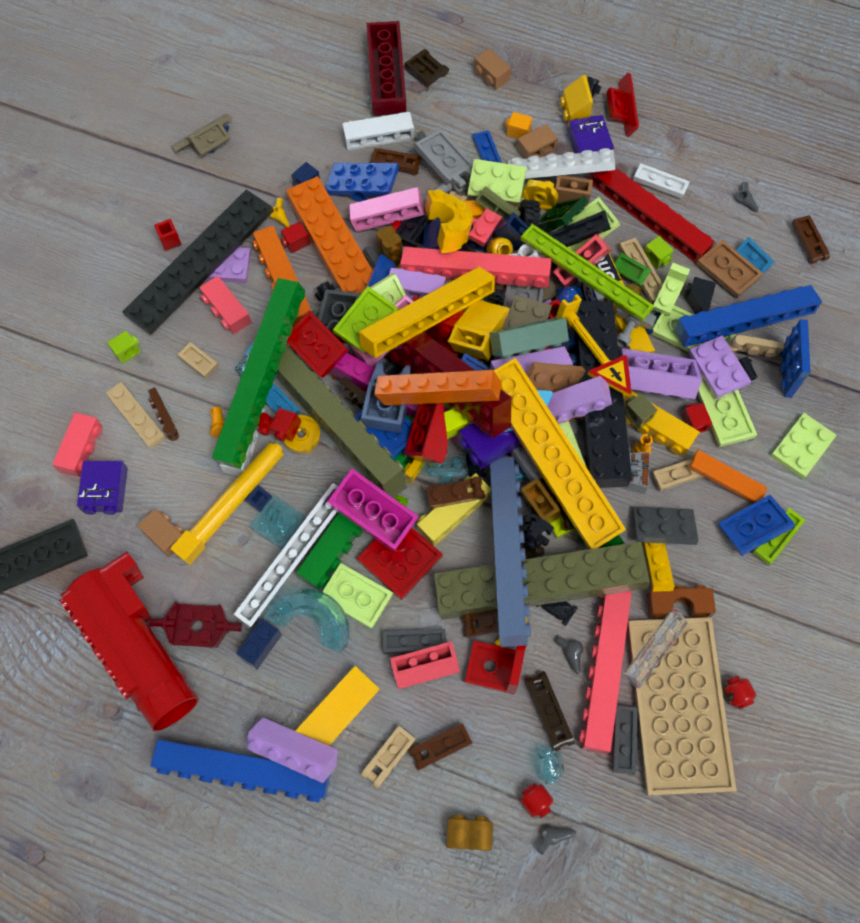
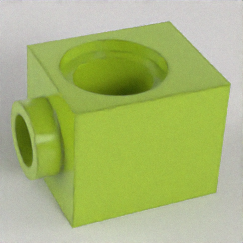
(658, 252)
(124, 346)

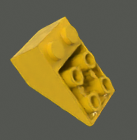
(473, 328)

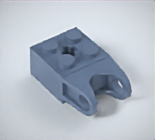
(374, 413)

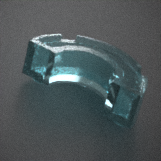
(318, 606)

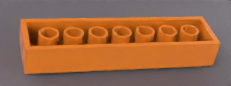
(329, 236)

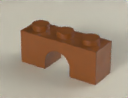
(698, 600)

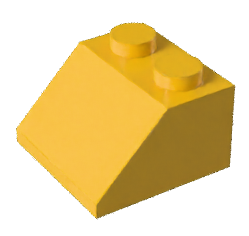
(576, 100)

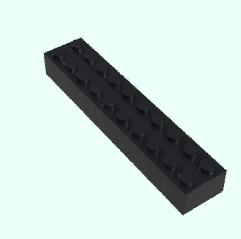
(606, 429)

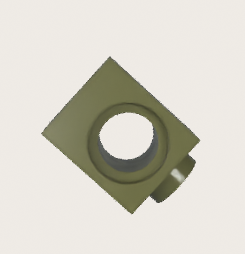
(640, 410)

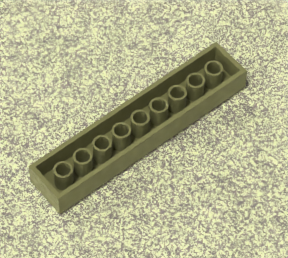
(340, 424)
(548, 579)

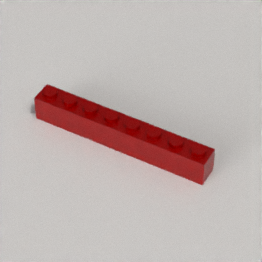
(652, 213)

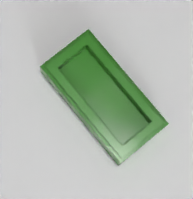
(631, 269)

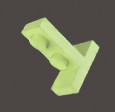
(671, 289)

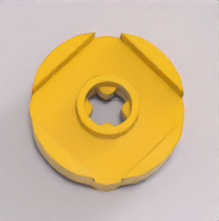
(542, 192)
(309, 441)

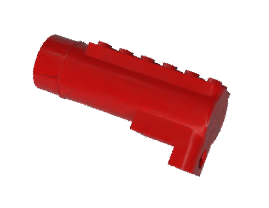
(117, 631)

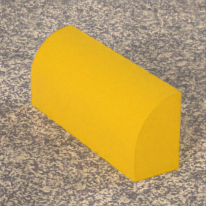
(339, 707)

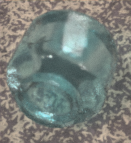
(549, 766)

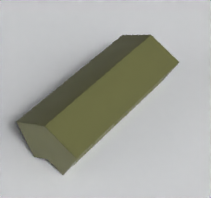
(495, 203)

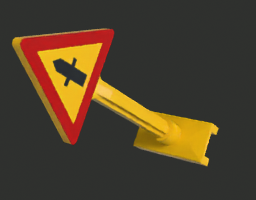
(613, 372)

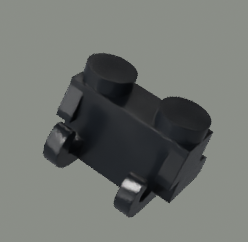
(534, 535)

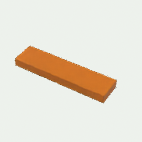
(727, 477)

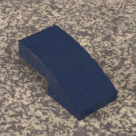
(258, 498)

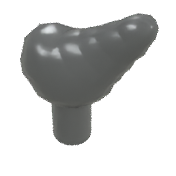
(745, 197)
(572, 651)
(553, 836)

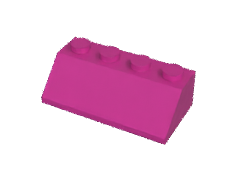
(372, 510)

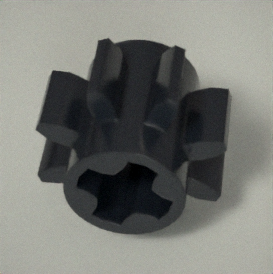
(593, 85)
(321, 289)

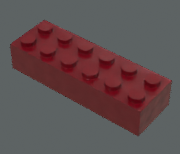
(386, 68)

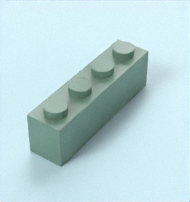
(528, 337)

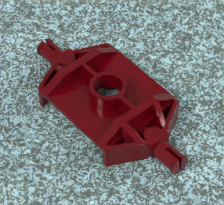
(179, 624)

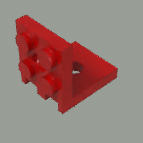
(508, 667)

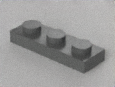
(411, 640)
(625, 740)

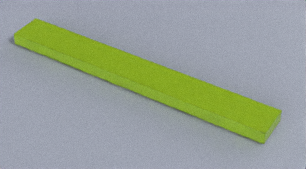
(587, 273)

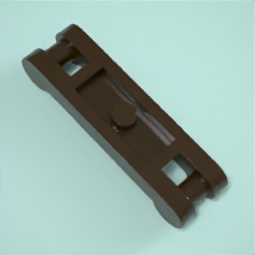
(549, 711)

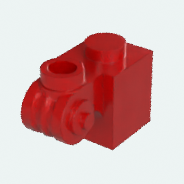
(282, 426)

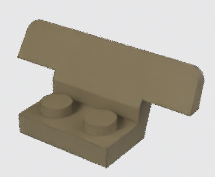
(206, 137)

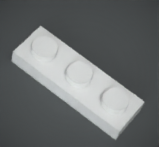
(661, 181)

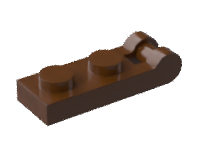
(388, 156)
(810, 239)
(163, 415)
(455, 493)
(486, 620)
(441, 746)

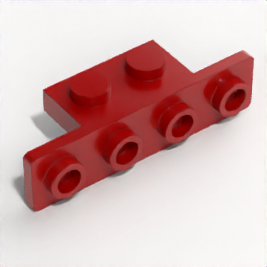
(623, 105)

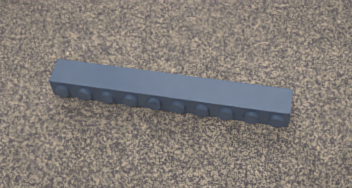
(509, 554)

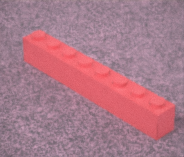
(505, 268)
(605, 673)

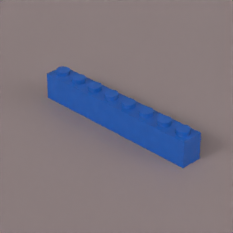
(747, 315)
(237, 769)

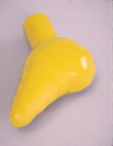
(279, 213)

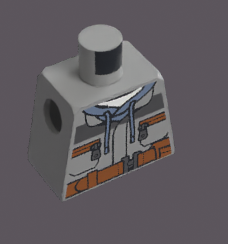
(640, 472)

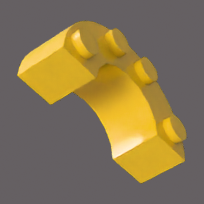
(455, 219)

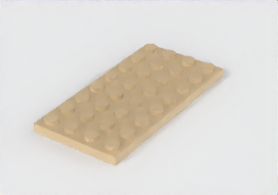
(683, 714)

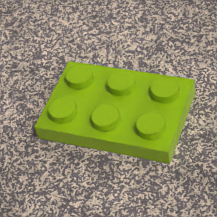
(364, 312)

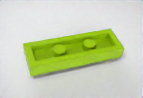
(771, 549)

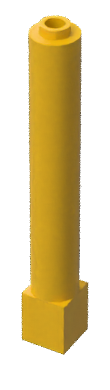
(192, 543)

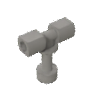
(623, 338)

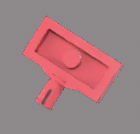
(484, 227)

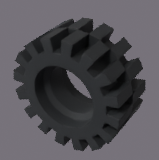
(530, 212)

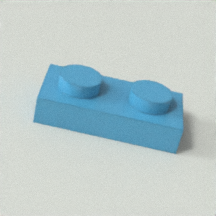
(755, 255)
(277, 399)

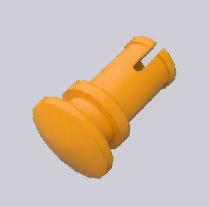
(217, 421)
(643, 444)

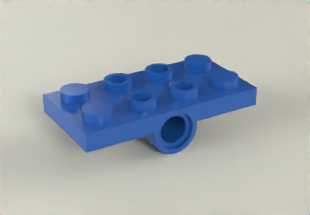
(362, 179)

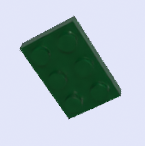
(562, 213)

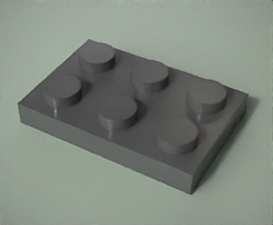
(665, 525)

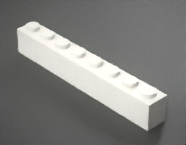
(286, 561)

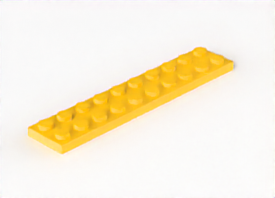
(558, 459)

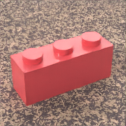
(592, 251)
(224, 305)
(77, 444)
(425, 665)

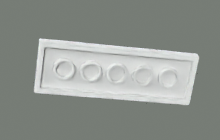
(567, 164)

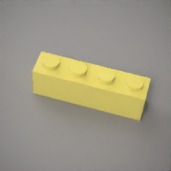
(445, 519)

